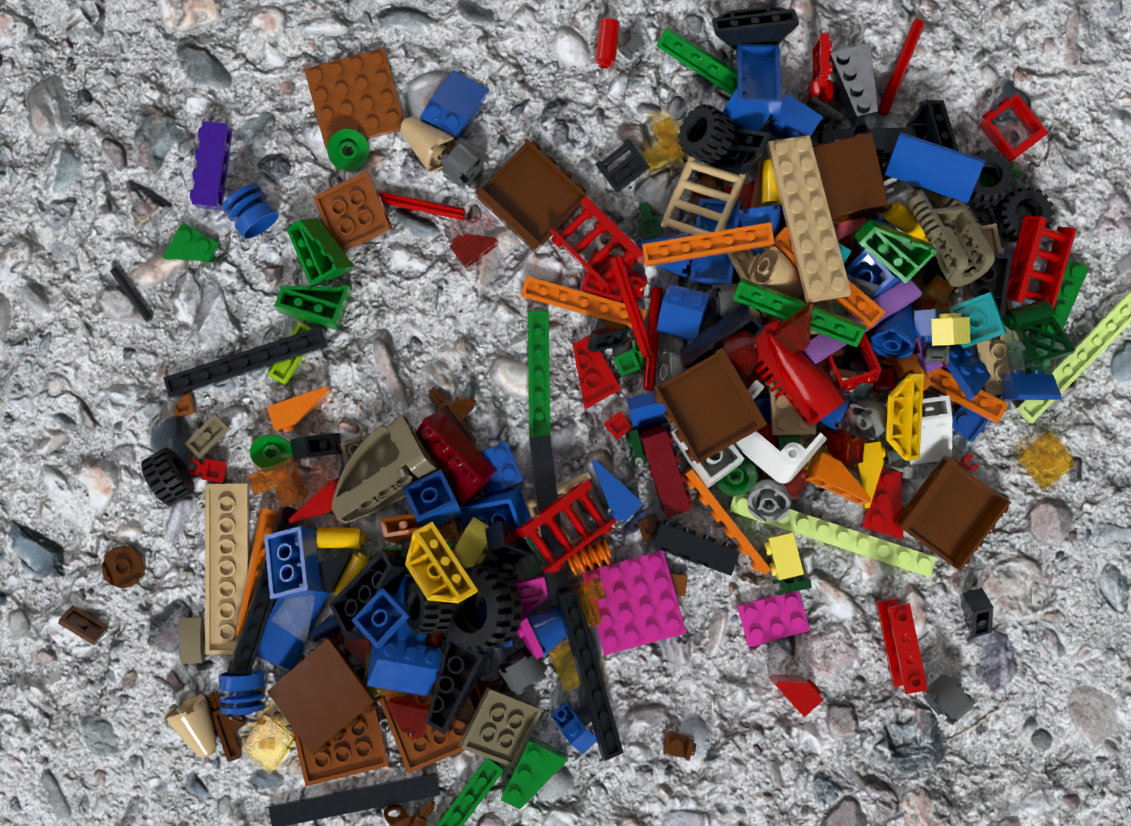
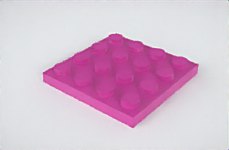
(637, 604)

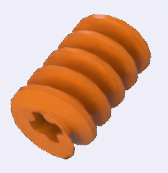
(589, 557)

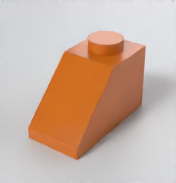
(399, 528)

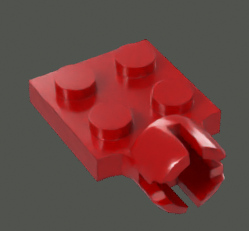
(821, 69)
(601, 268)

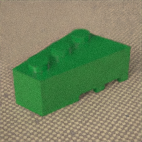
(895, 249)
(318, 252)
(314, 304)
(532, 771)

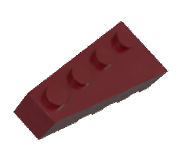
(456, 456)
(664, 470)

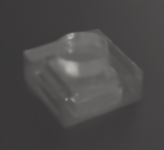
(622, 727)

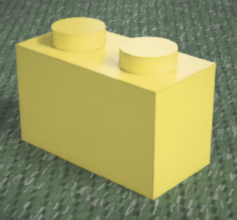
(950, 329)
(472, 544)
(783, 555)

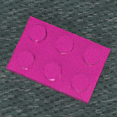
(772, 618)

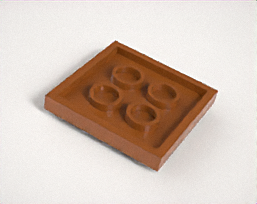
(353, 212)

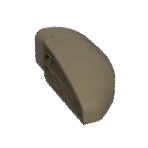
(380, 469)

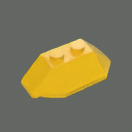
(905, 416)
(437, 568)

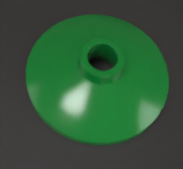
(348, 160)
(263, 456)
(747, 475)

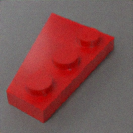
(594, 374)
(885, 505)

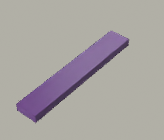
(889, 301)

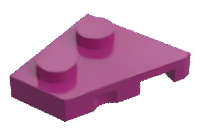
(533, 593)
(528, 637)

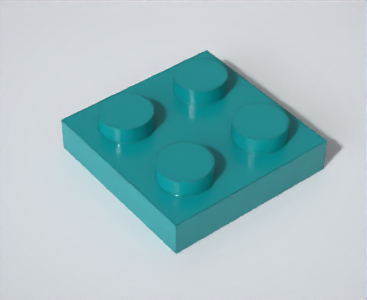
(984, 318)

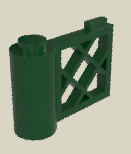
(1033, 318)

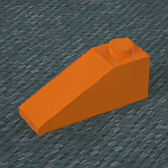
(295, 410)
(835, 477)

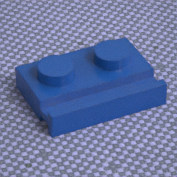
(967, 423)

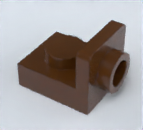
(679, 745)

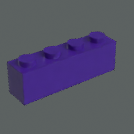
(211, 165)

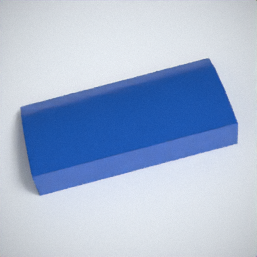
(759, 78)
(934, 167)
(715, 268)
(646, 411)
(281, 646)

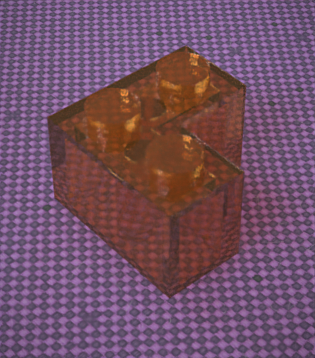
(935, 296)
(283, 478)

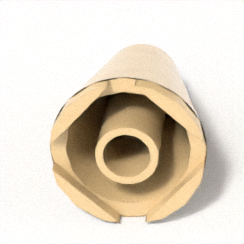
(427, 142)
(776, 272)
(194, 725)

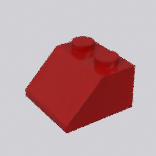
(800, 692)

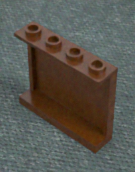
(851, 178)
(531, 195)
(709, 407)
(952, 513)
(323, 696)

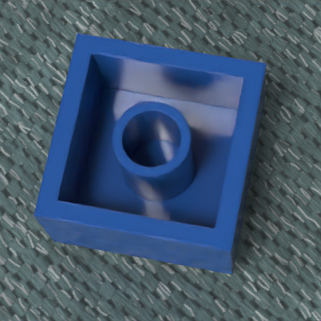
(794, 119)
(432, 500)

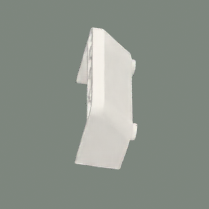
(778, 464)

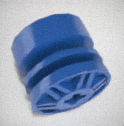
(250, 211)
(242, 695)

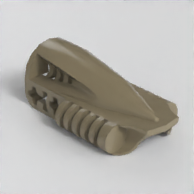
(954, 234)

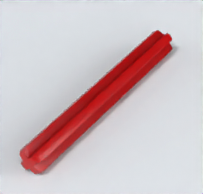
(900, 67)
(422, 205)
(631, 306)
(653, 334)

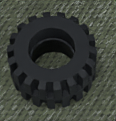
(706, 133)
(1003, 175)
(1032, 200)
(167, 476)
(425, 615)

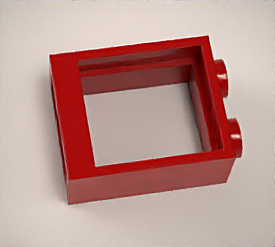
(1027, 118)
(867, 378)

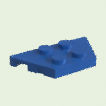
(967, 369)

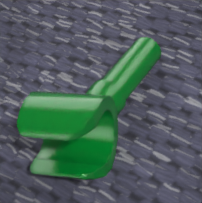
(637, 350)

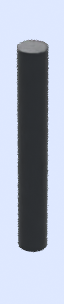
(131, 294)

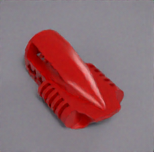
(797, 378)

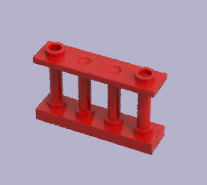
(603, 225)
(1025, 256)
(547, 517)
(901, 645)

